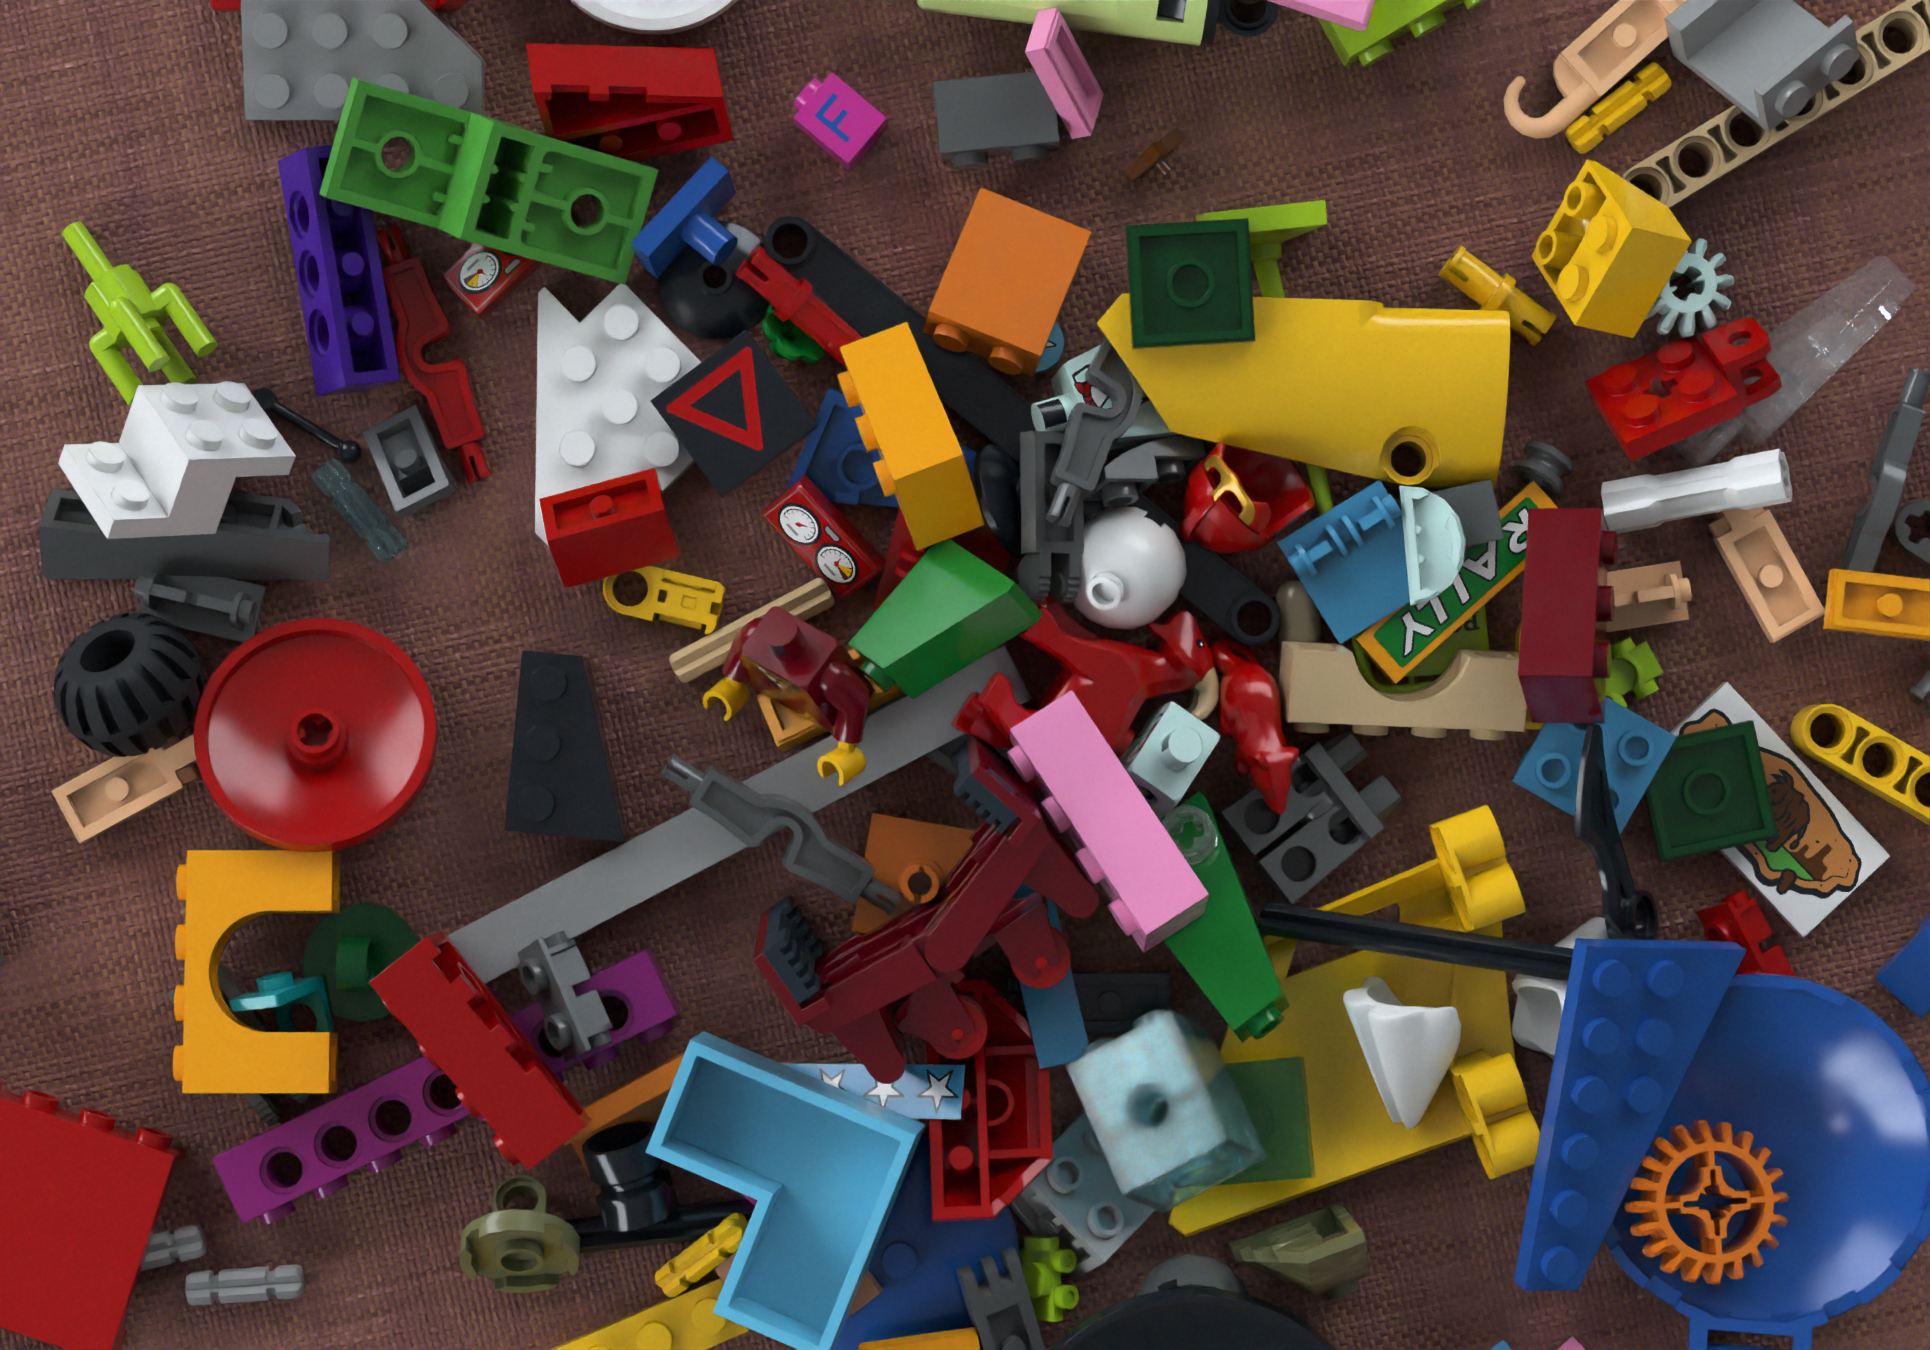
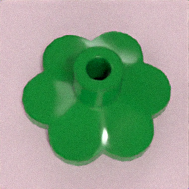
(789, 340)

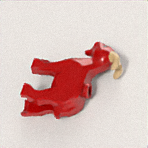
(1104, 674)

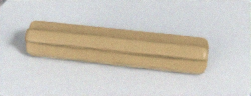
(714, 648)

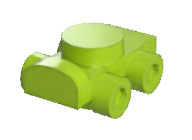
(1632, 670)
(1042, 1268)

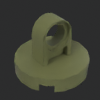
(517, 1246)

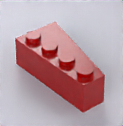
(480, 1050)

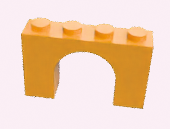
(222, 896)

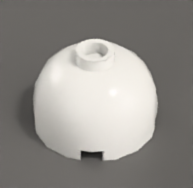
(1128, 568)

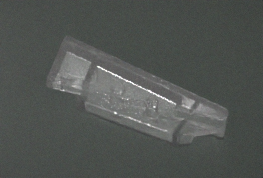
(1808, 353)

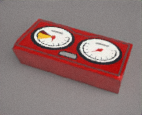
(487, 277)
(823, 537)

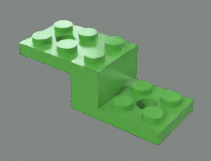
(488, 181)

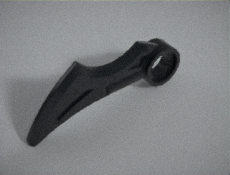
(1626, 911)

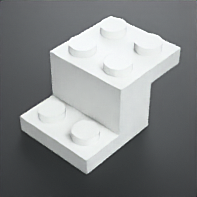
(176, 460)

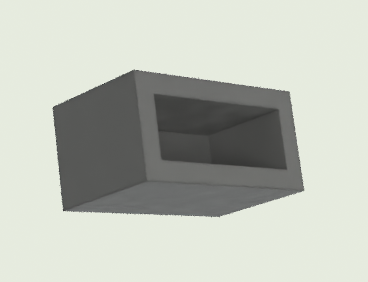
(994, 119)

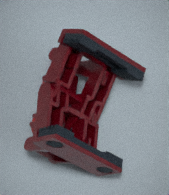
(930, 944)

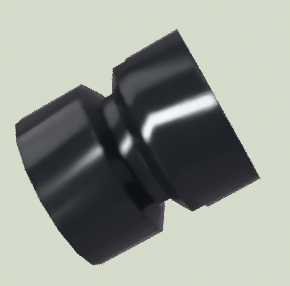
(631, 1181)

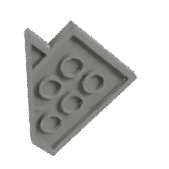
(308, 51)

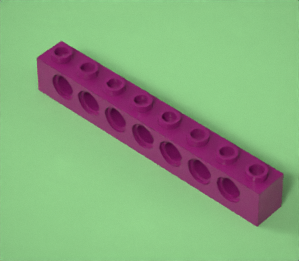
(250, 1167)

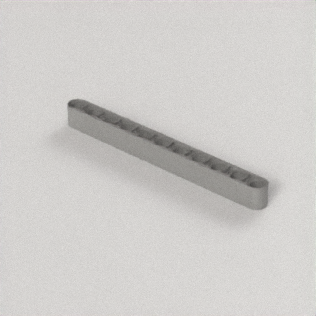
(697, 841)

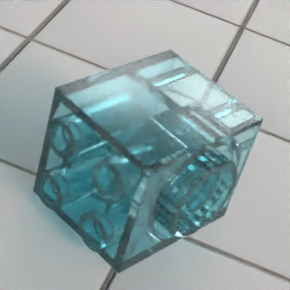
(1165, 1110)

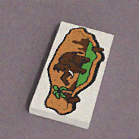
(1820, 843)

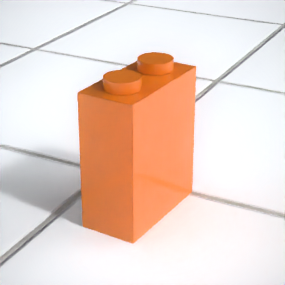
(1006, 283)

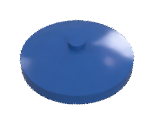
(920, 1261)

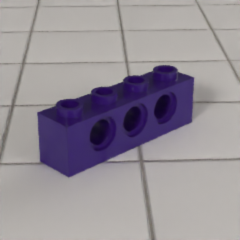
(337, 281)

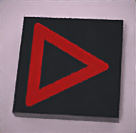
(734, 413)

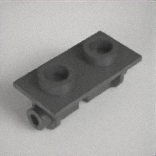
(203, 603)
(571, 1022)

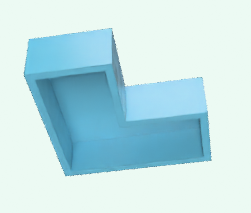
(815, 1165)

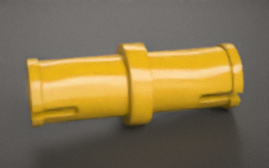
(1497, 293)

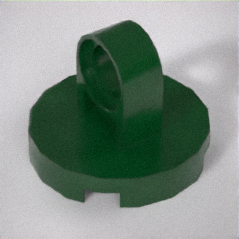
(352, 951)

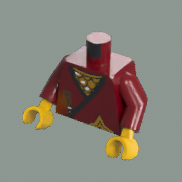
(804, 673)

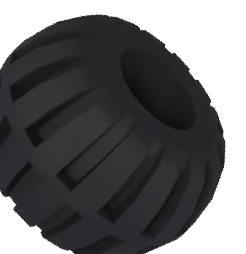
(128, 684)

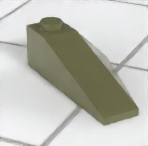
(1309, 1252)

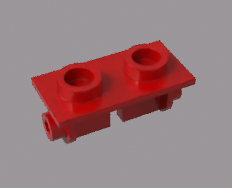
(1743, 922)

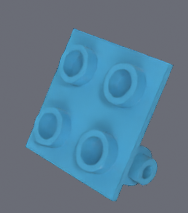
(1353, 561)
(1631, 752)

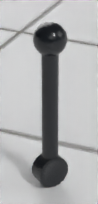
(348, 450)

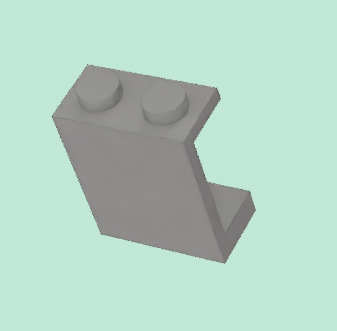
(1761, 52)

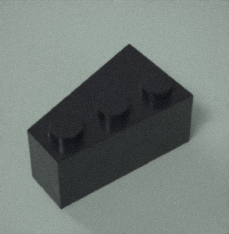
(561, 755)

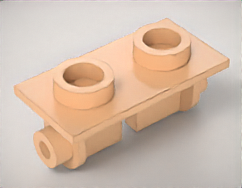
(1649, 596)

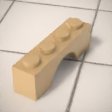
(1474, 693)

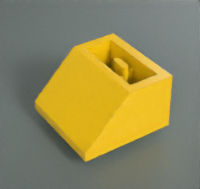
(1609, 251)

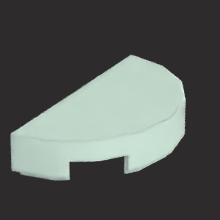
(1432, 543)

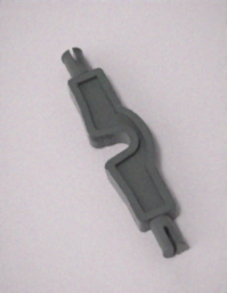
(1092, 432)
(1887, 475)
(756, 815)

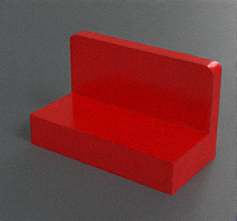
(608, 528)

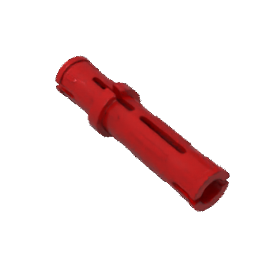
(796, 302)

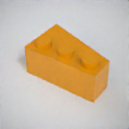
(912, 435)

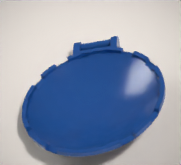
(1843, 1123)

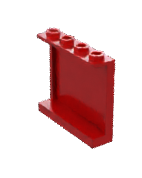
(75, 1218)

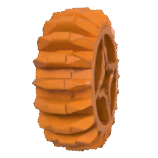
(1707, 1224)

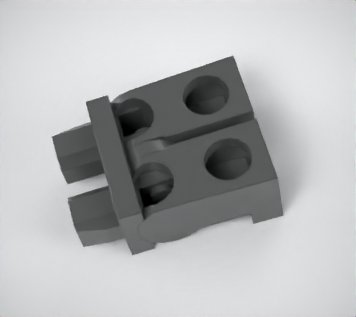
(1330, 812)

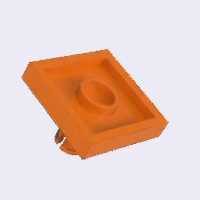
(910, 859)

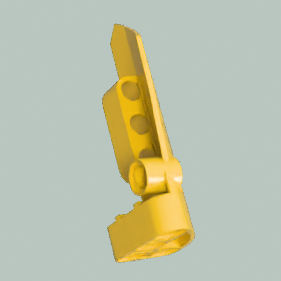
(1340, 387)

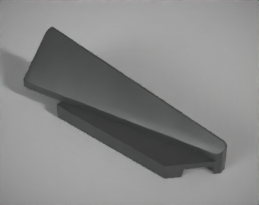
(253, 541)

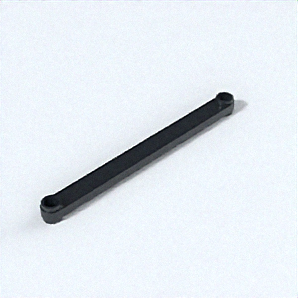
(997, 409)

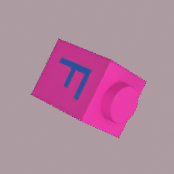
(838, 120)

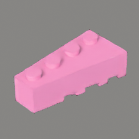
(1108, 821)

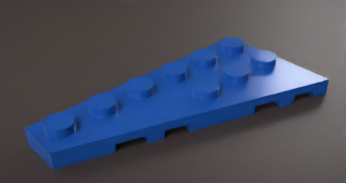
(1618, 1060)

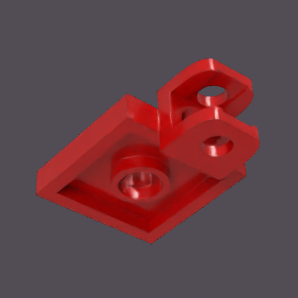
(1701, 385)

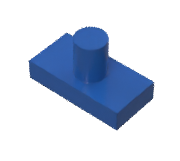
(690, 221)

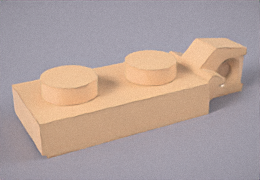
(1766, 571)
(125, 787)

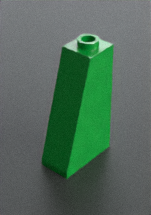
(1225, 946)

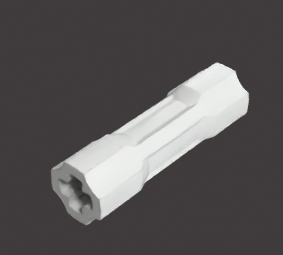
(1654, 499)

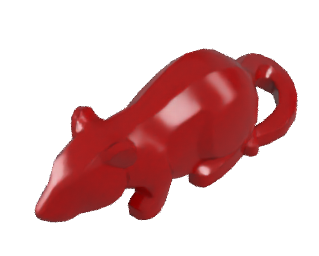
(1251, 714)

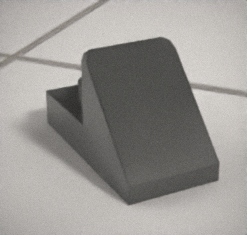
(409, 462)

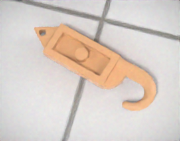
(1595, 63)

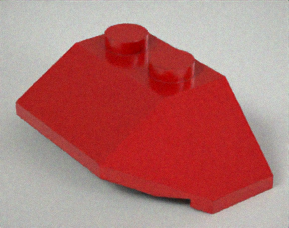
(1004, 1119)

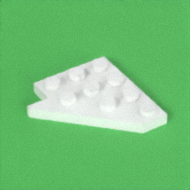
(598, 393)

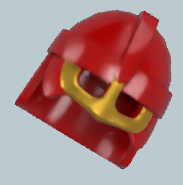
(1242, 500)

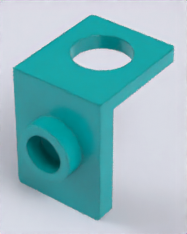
(283, 993)

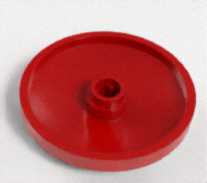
(315, 735)

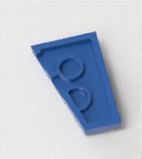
(838, 459)

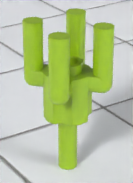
(135, 318)

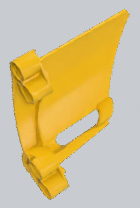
(1482, 1091)

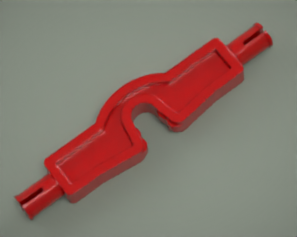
(422, 324)

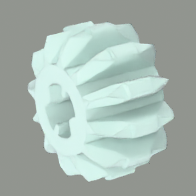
(1696, 305)

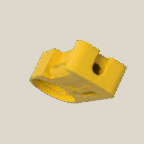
(674, 596)

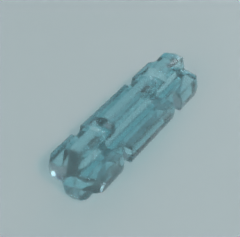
(359, 510)

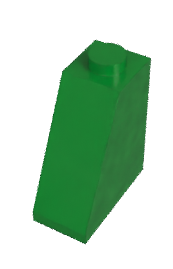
(941, 620)

